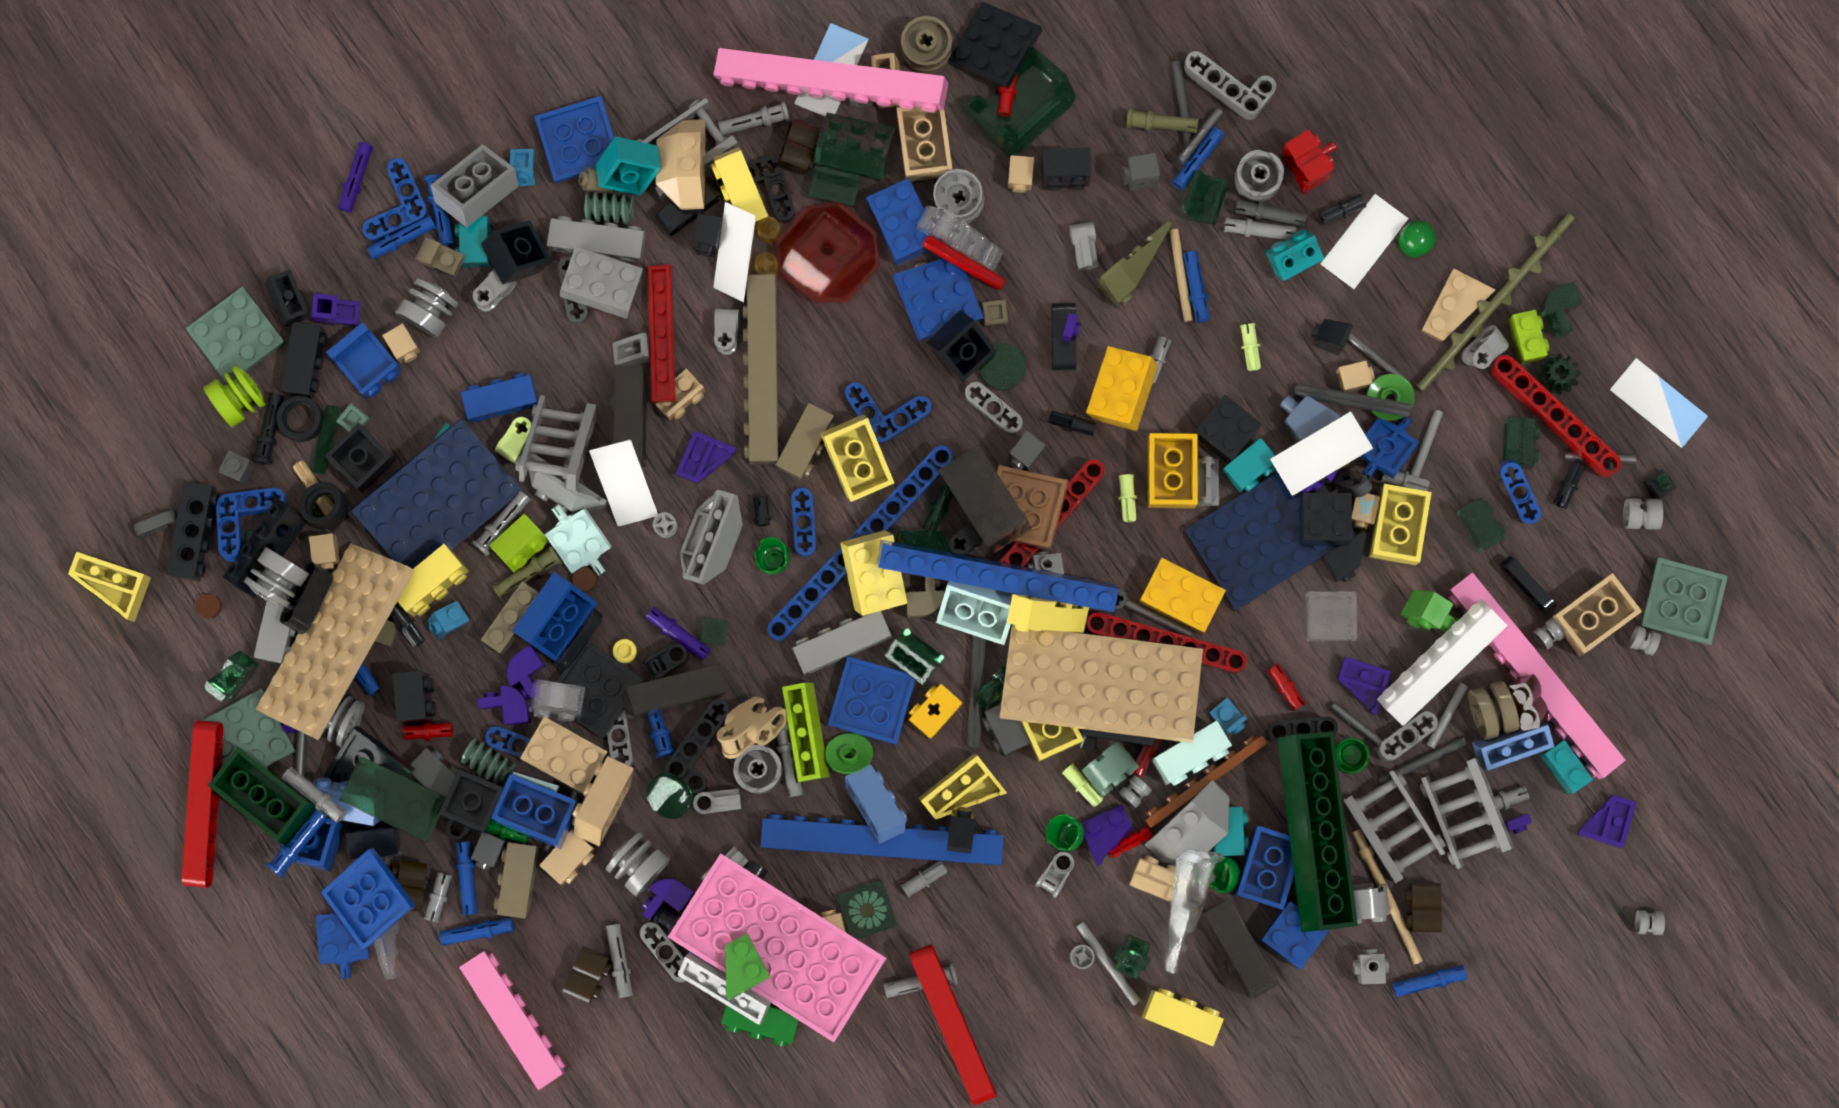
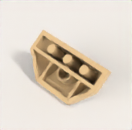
(683, 164)

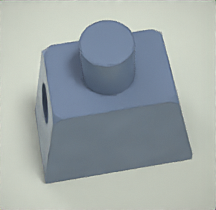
(1306, 416)

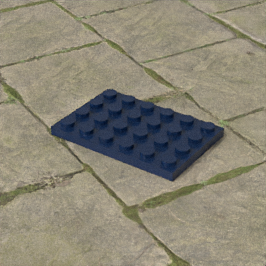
(437, 497)
(1255, 541)

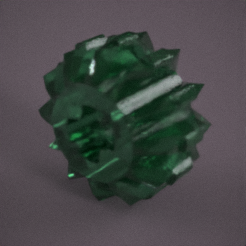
(1554, 379)

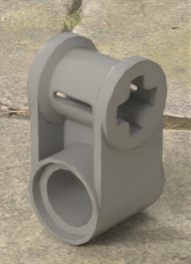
(494, 290)
(726, 326)
(1485, 348)
(1055, 875)

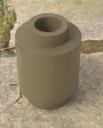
(589, 181)

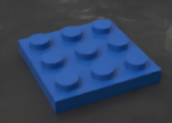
(574, 137)
(934, 295)
(871, 700)
(368, 899)

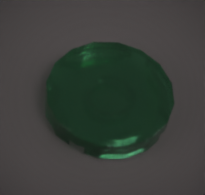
(1004, 368)
(669, 796)

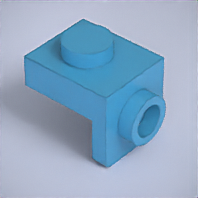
(447, 620)

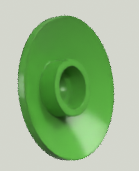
(1391, 385)
(847, 746)

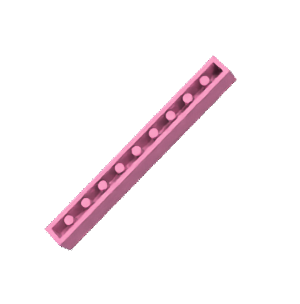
(831, 79)
(1522, 659)

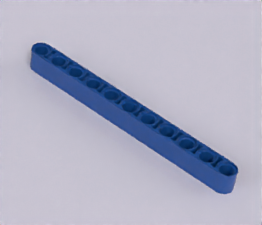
(832, 565)

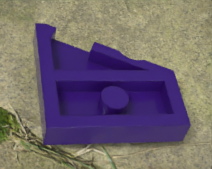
(703, 457)
(1364, 681)
(1610, 822)
(1106, 831)

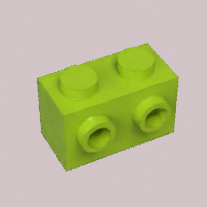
(1528, 337)
(519, 543)

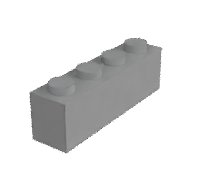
(602, 239)
(274, 637)
(841, 642)

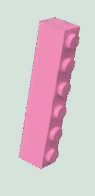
(512, 1019)

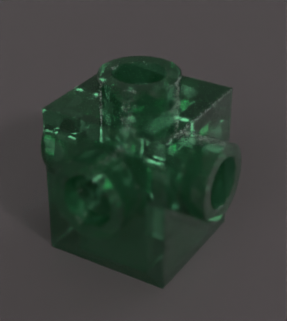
(1132, 956)

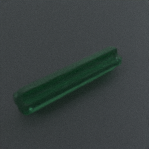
(325, 439)

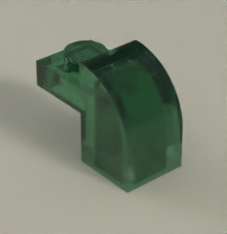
(1556, 304)
(232, 677)

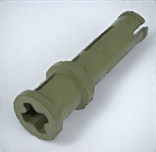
(1151, 120)
(537, 566)

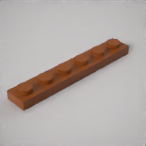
(1212, 773)

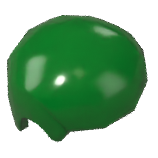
(1416, 239)
(772, 556)
(1352, 755)
(1064, 832)
(1227, 876)

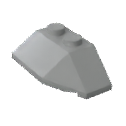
(554, 488)
(711, 537)
(1195, 826)

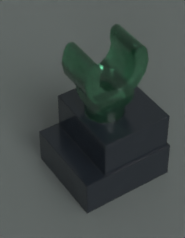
(1659, 484)

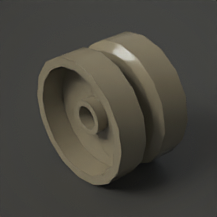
(914, 50)
(1493, 710)

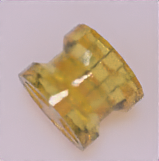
(768, 234)
(766, 260)

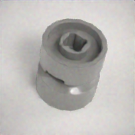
(1642, 513)

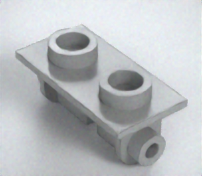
(1208, 481)

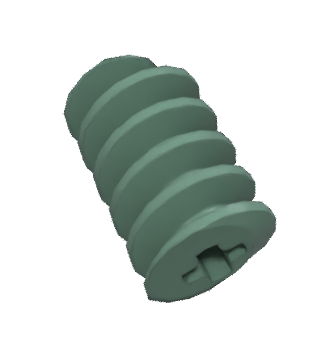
(609, 208)
(486, 762)

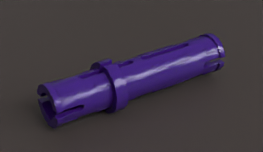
(347, 202)
(676, 632)

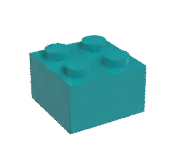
(628, 166)

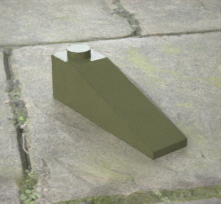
(1124, 277)

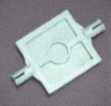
(578, 540)

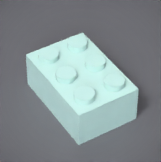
(976, 611)
(1186, 756)

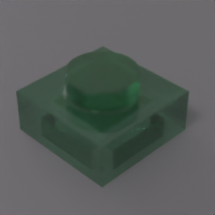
(714, 631)

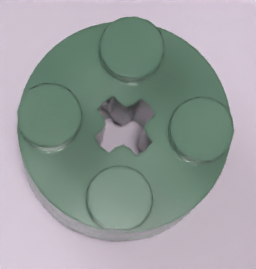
(1110, 768)

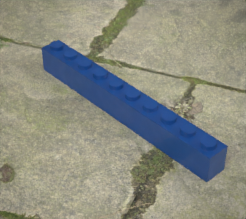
(997, 576)
(859, 840)

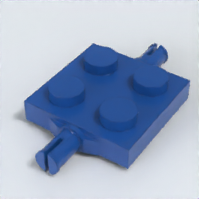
(1390, 447)
(337, 944)

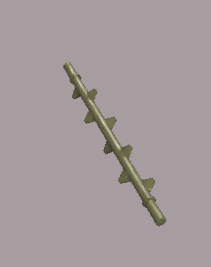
(1503, 296)

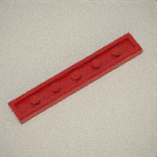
(661, 334)

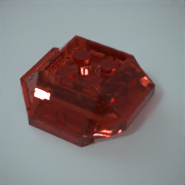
(828, 276)

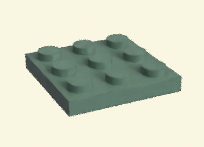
(235, 334)
(1683, 601)
(253, 731)

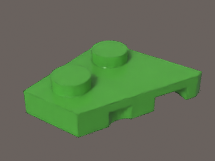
(743, 967)

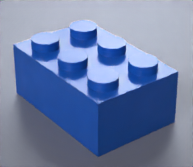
(896, 216)
(554, 616)
(535, 811)
(1267, 869)

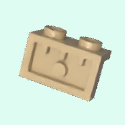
(687, 392)

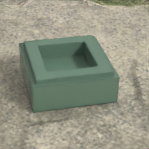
(352, 417)

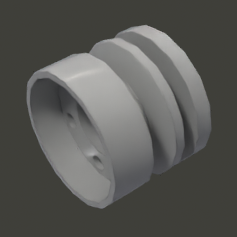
(957, 183)
(427, 307)
(276, 578)
(344, 720)
(637, 864)

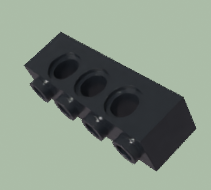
(186, 519)
(267, 535)

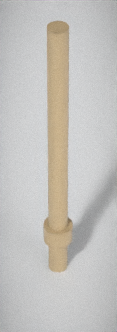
(1367, 853)

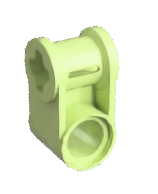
(514, 440)

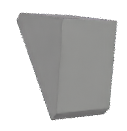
(632, 350)

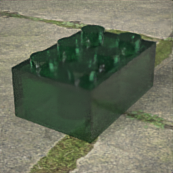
(854, 145)

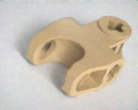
(747, 727)

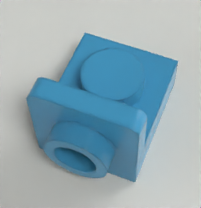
(523, 162)
(1228, 717)

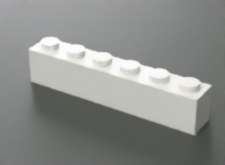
(1442, 662)

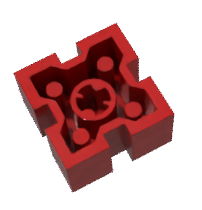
(1308, 161)

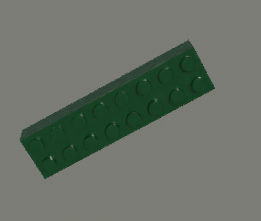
(1317, 831)

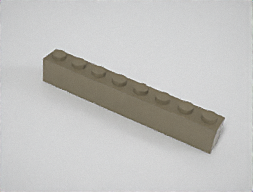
(762, 370)

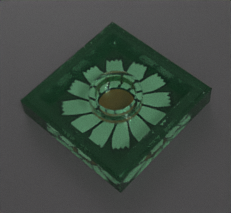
(867, 910)

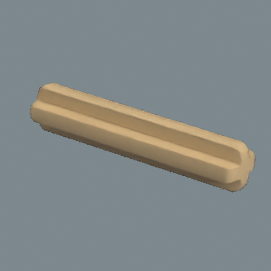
(309, 479)

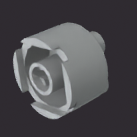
(1258, 163)
(771, 772)
(1371, 902)

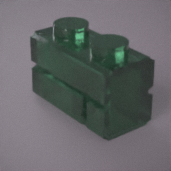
(1520, 441)

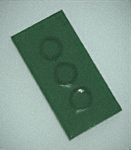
(393, 799)

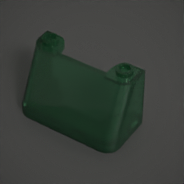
(1040, 100)

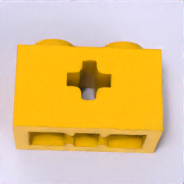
(947, 704)

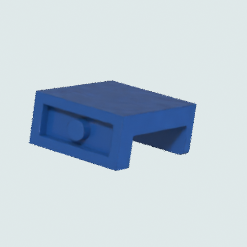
(364, 361)

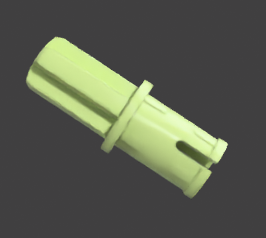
(1250, 347)
(1127, 498)
(1082, 785)

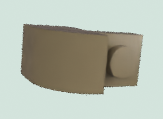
(439, 257)
(925, 603)

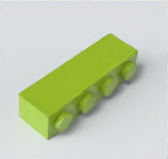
(805, 732)

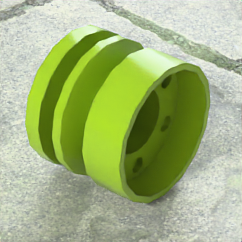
(234, 395)

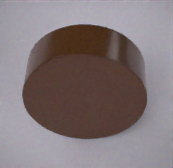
(584, 579)
(208, 606)

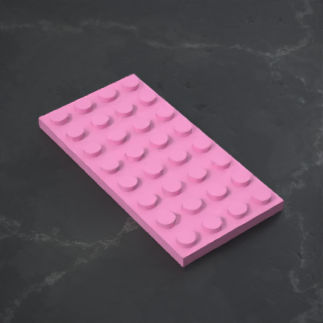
(812, 964)

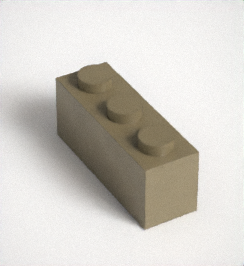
(805, 442)
(500, 633)
(516, 880)

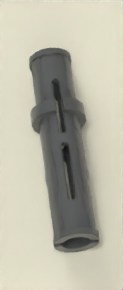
(1270, 213)

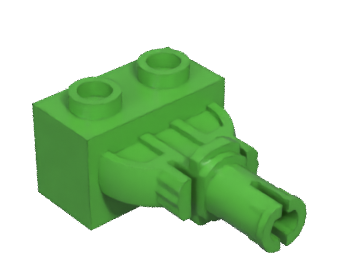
(1428, 611)

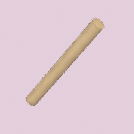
(1181, 275)

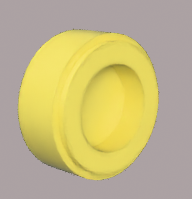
(624, 651)

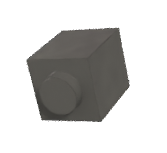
(237, 467)
(488, 851)

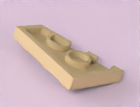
(1455, 304)

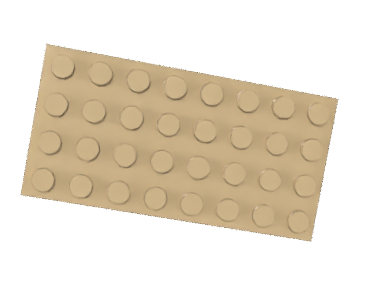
(334, 647)
(1102, 684)

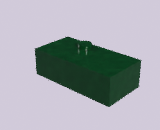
(262, 796)

